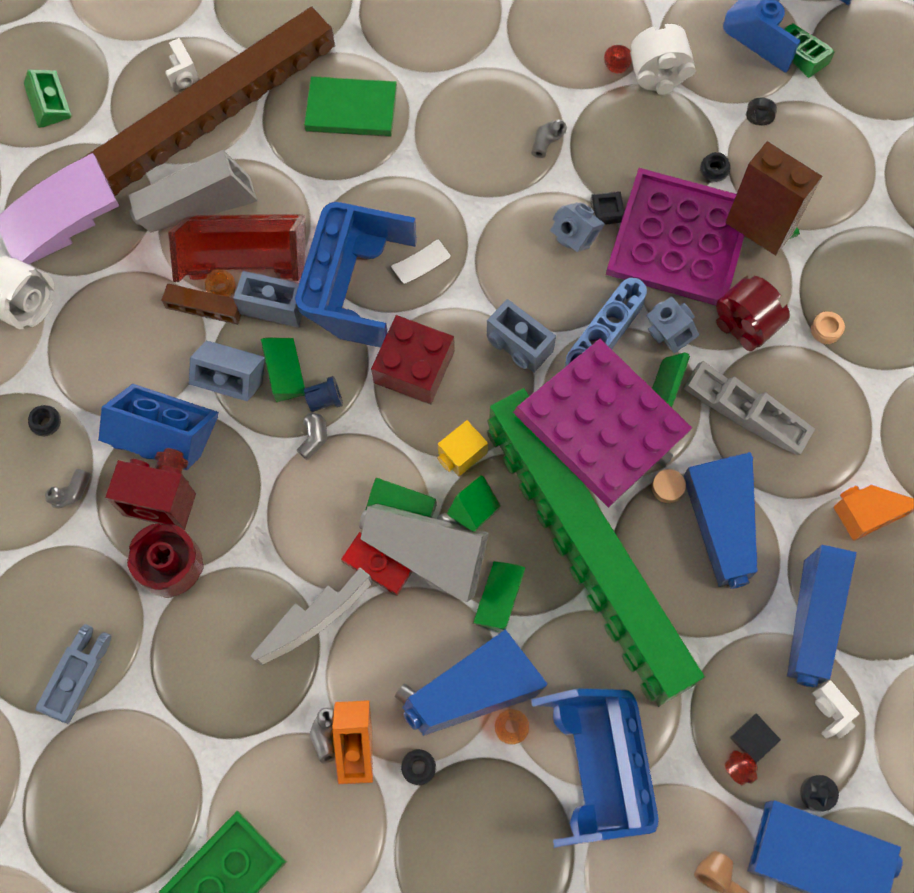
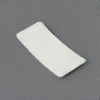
(421, 262)

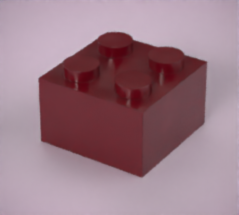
(413, 359)
(151, 493)

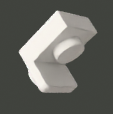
(184, 71)
(835, 704)

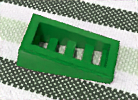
(803, 60)

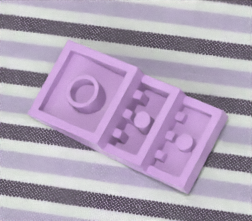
(56, 210)

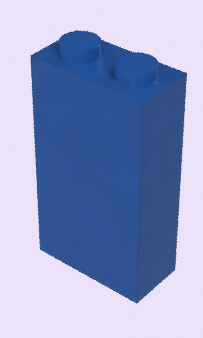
(821, 854)

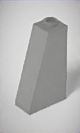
(199, 189)
(428, 546)

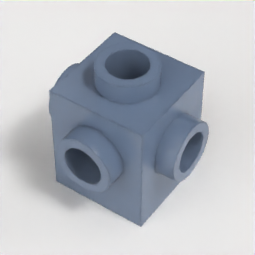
(576, 226)
(672, 324)

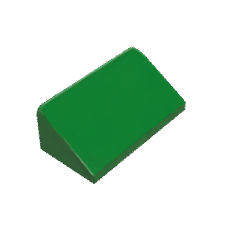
(46, 97)
(283, 368)
(670, 376)
(401, 498)
(474, 504)
(499, 596)

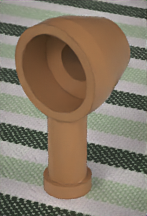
(716, 874)

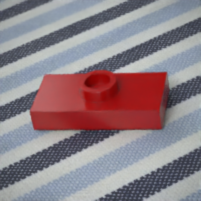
(378, 565)

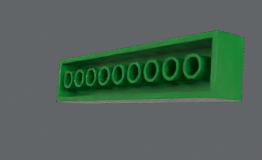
(596, 557)

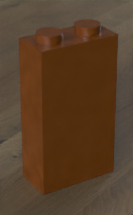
(772, 198)

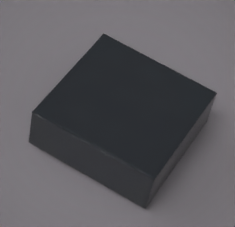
(608, 207)
(755, 738)

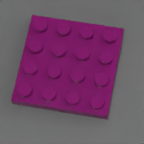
(677, 238)
(603, 422)

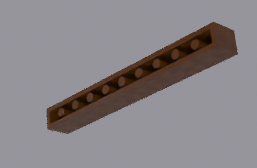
(213, 99)

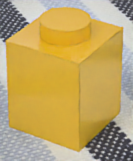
(462, 449)

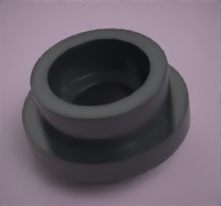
(715, 160)
(36, 417)
(410, 759)

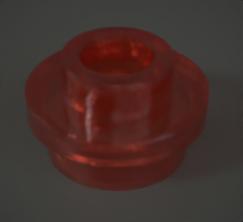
(615, 64)
(171, 458)
(741, 768)

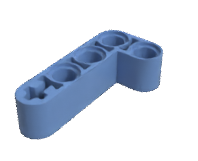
(605, 330)

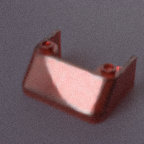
(238, 242)

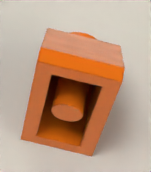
(871, 509)
(353, 742)

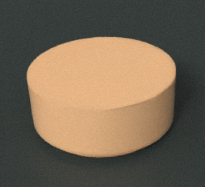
(827, 327)
(668, 486)

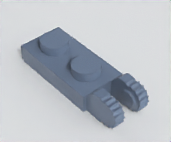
(73, 676)

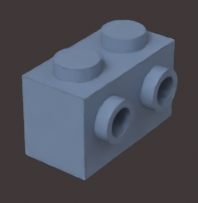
(267, 299)
(520, 336)
(226, 370)

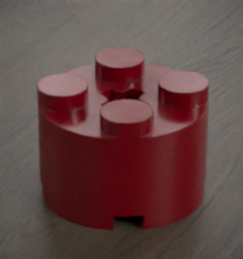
(751, 312)
(146, 562)

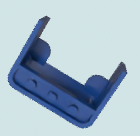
(757, 28)
(339, 238)
(610, 764)

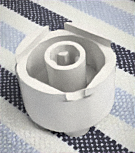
(662, 58)
(23, 293)

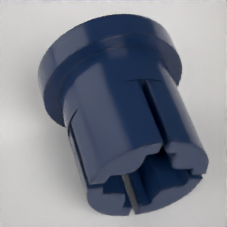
(323, 395)

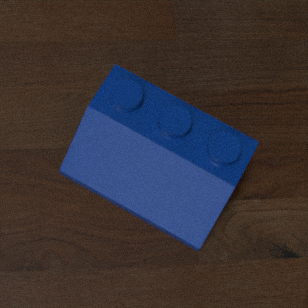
(152, 421)

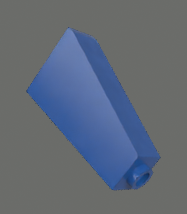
(726, 516)
(820, 614)
(477, 685)

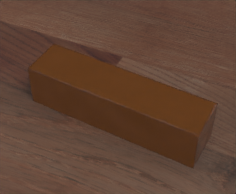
(200, 303)

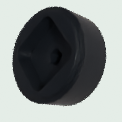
(761, 111)
(819, 793)

